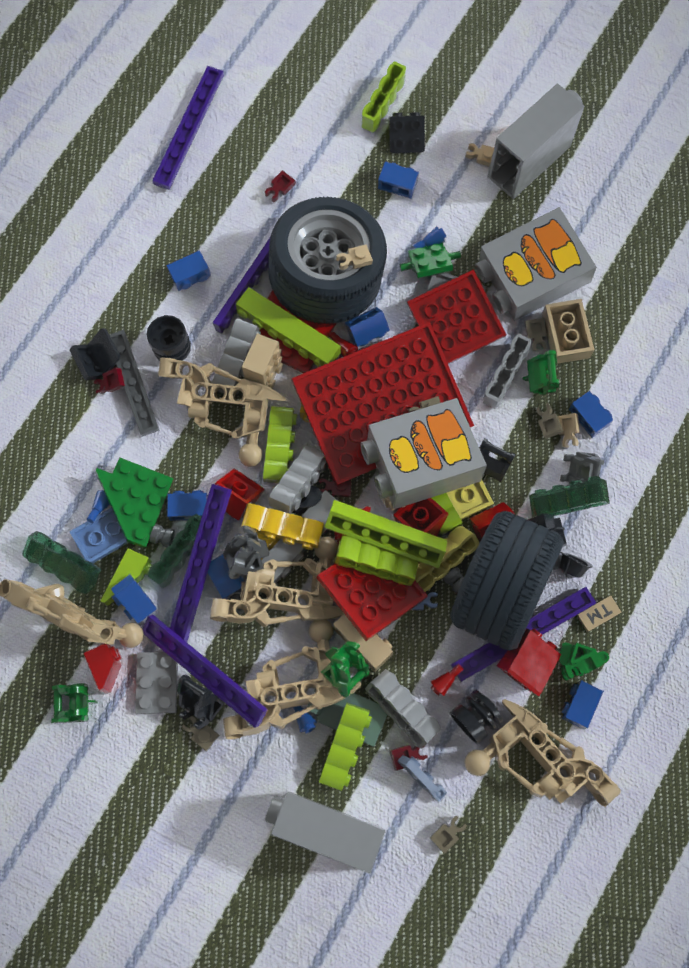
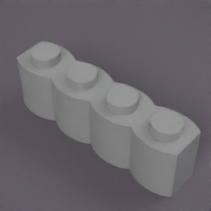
(235, 352)
(506, 371)
(298, 480)
(405, 711)

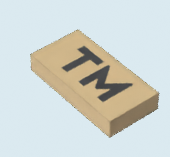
(599, 613)

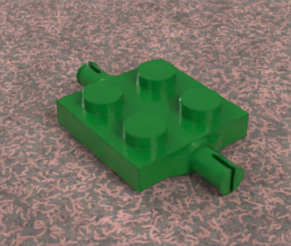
(430, 260)

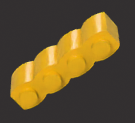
(283, 526)

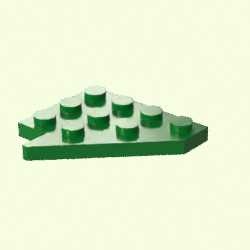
(135, 498)

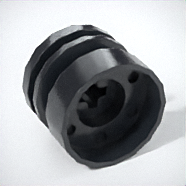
(168, 338)
(476, 716)

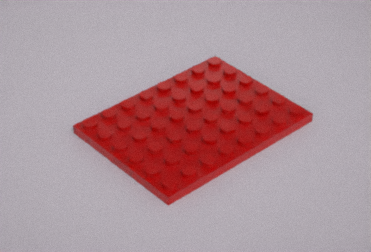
(371, 388)

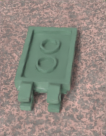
(331, 716)

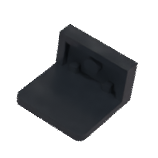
(407, 133)
(97, 356)

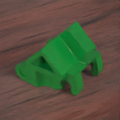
(537, 370)
(580, 660)
(338, 669)
(77, 703)

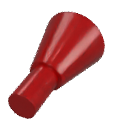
(346, 347)
(443, 683)

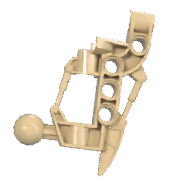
(254, 399)
(317, 601)
(55, 608)
(268, 685)
(553, 784)

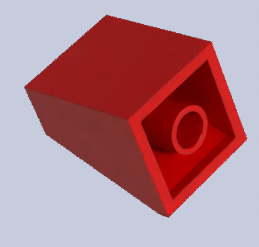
(531, 661)

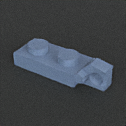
(424, 779)

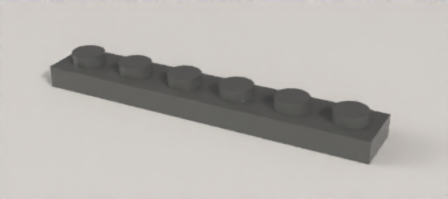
(134, 385)

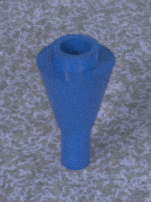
(436, 236)
(99, 505)
(306, 722)

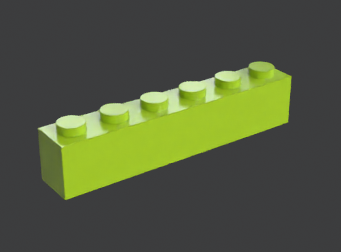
(287, 328)
(386, 534)

